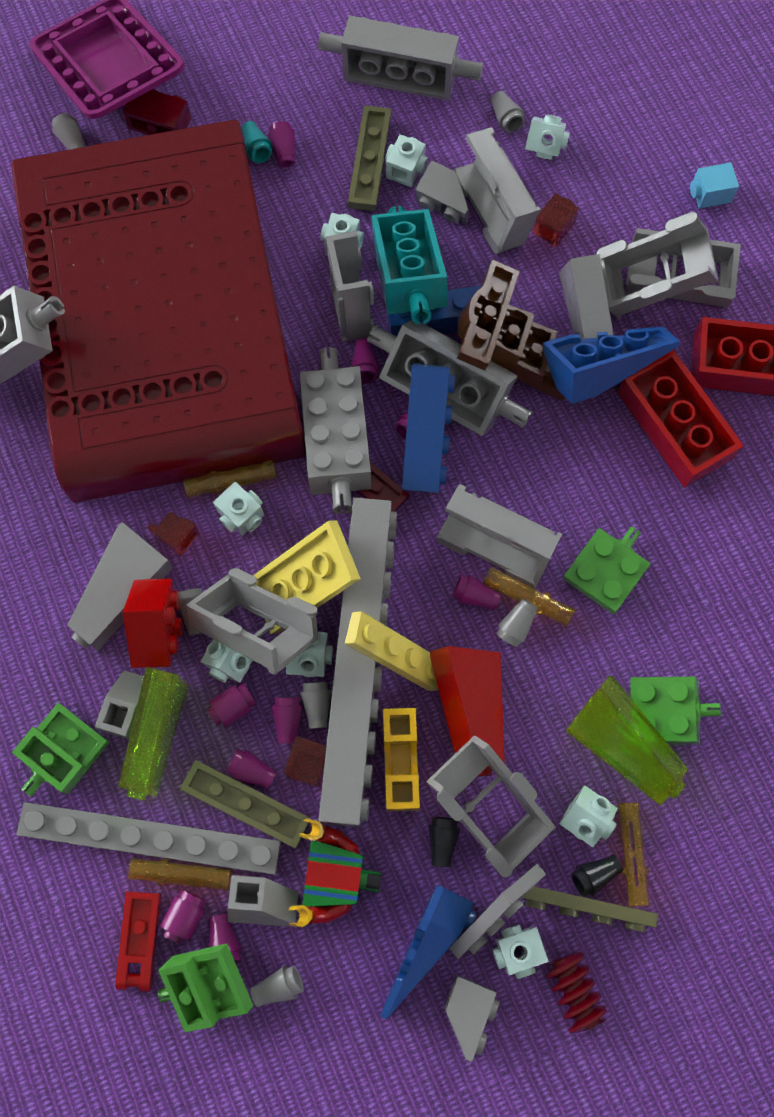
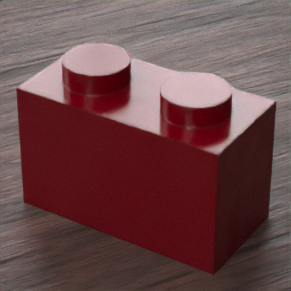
(157, 113)

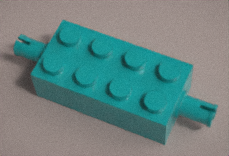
(409, 263)

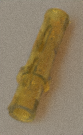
(222, 480)
(518, 590)
(182, 874)
(637, 895)

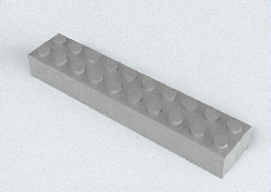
(355, 673)

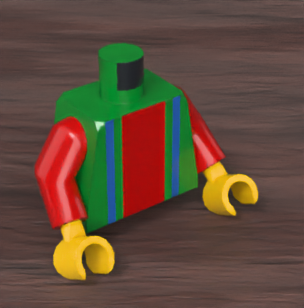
(332, 876)

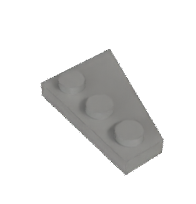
(491, 920)

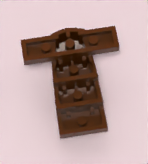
(505, 333)

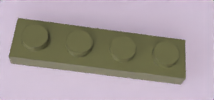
(369, 158)
(245, 803)
(602, 911)

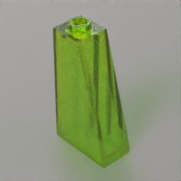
(152, 732)
(628, 742)

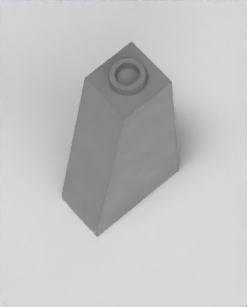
(586, 296)
(103, 601)

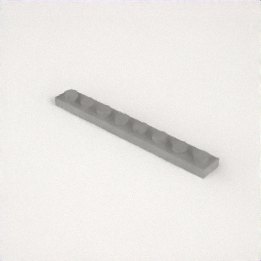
(149, 838)

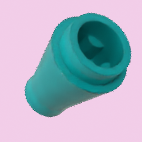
(257, 145)

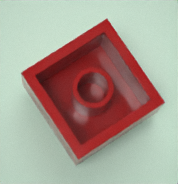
(152, 623)

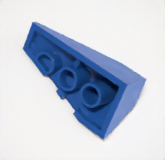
(596, 364)
(437, 930)

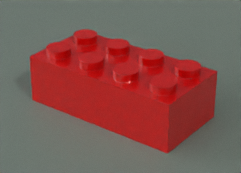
(734, 356)
(679, 418)

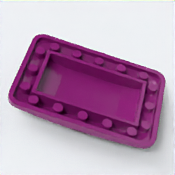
(106, 57)

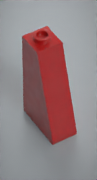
(471, 696)

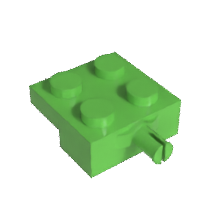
(607, 569)
(673, 707)
(59, 750)
(204, 987)

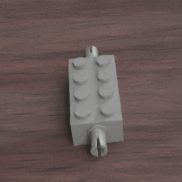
(400, 57)
(25, 329)
(477, 393)
(335, 431)

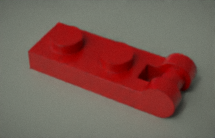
(138, 940)

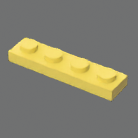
(391, 650)

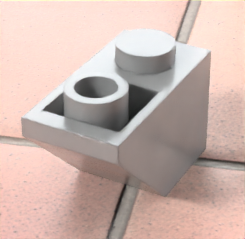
(442, 192)
(120, 705)
(260, 902)
(468, 1010)

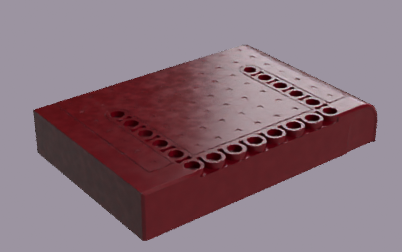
(168, 316)

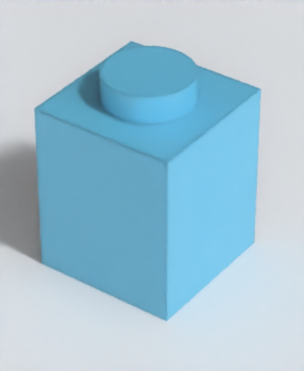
(714, 185)

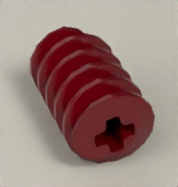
(576, 992)

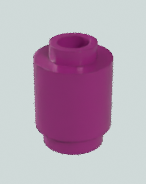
(231, 705)
(183, 916)

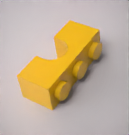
(401, 760)

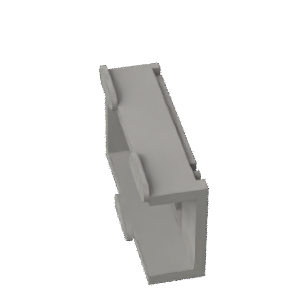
(497, 193)
(725, 253)
(697, 254)
(350, 295)
(497, 536)
(240, 588)
(460, 772)

